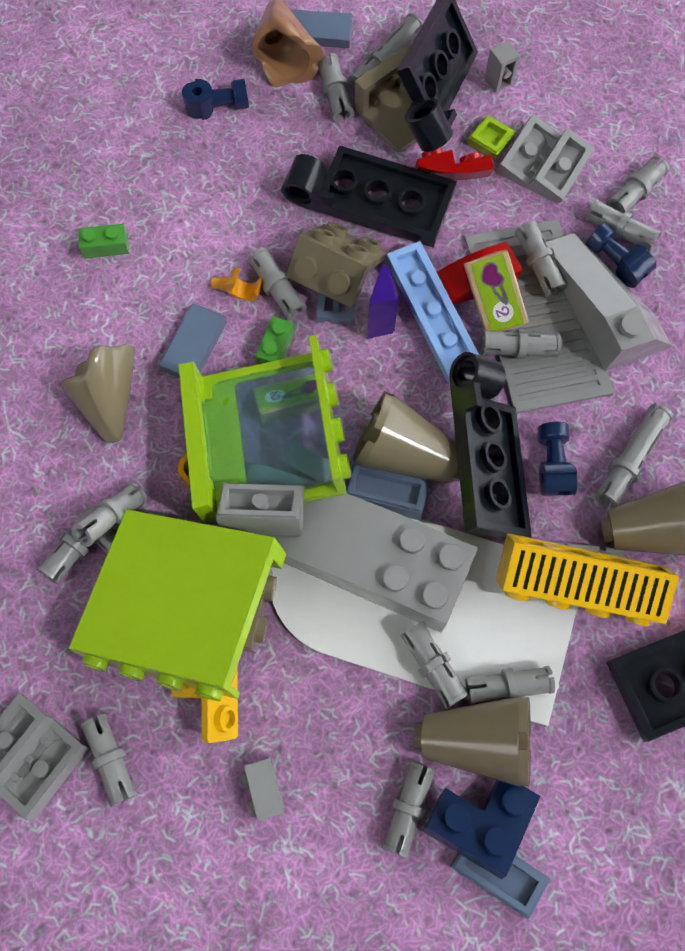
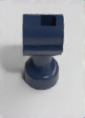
(202, 99)
(631, 263)
(556, 474)

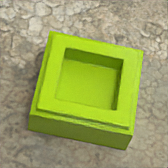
(491, 137)

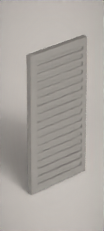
(543, 380)

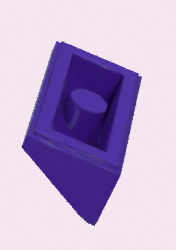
(382, 305)

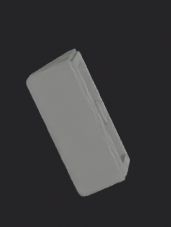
(262, 508)

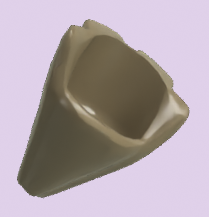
(103, 389)

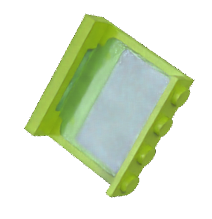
(263, 428)

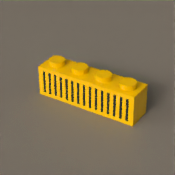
(586, 579)

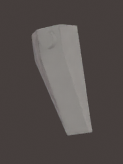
(608, 311)

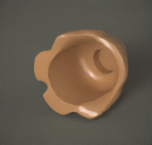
(284, 46)

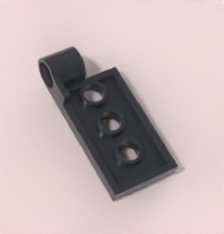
(435, 73)
(315, 189)
(472, 385)
(636, 678)

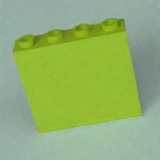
(176, 602)

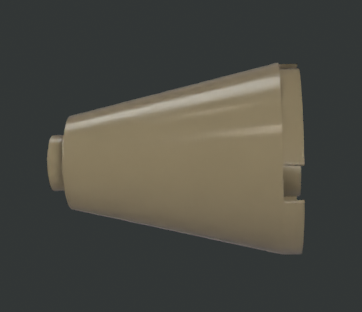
(405, 443)
(649, 523)
(481, 739)

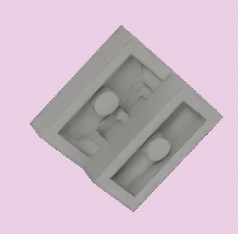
(545, 159)
(34, 756)

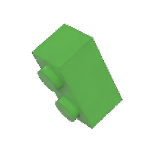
(103, 241)
(275, 340)

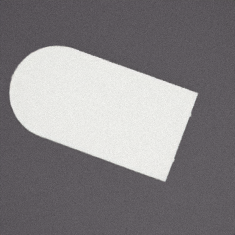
(481, 635)

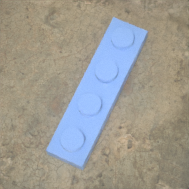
(430, 305)

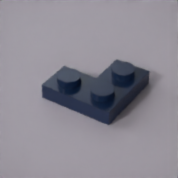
(486, 835)

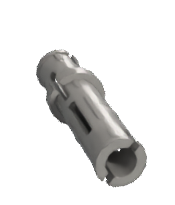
(395, 41)
(627, 467)

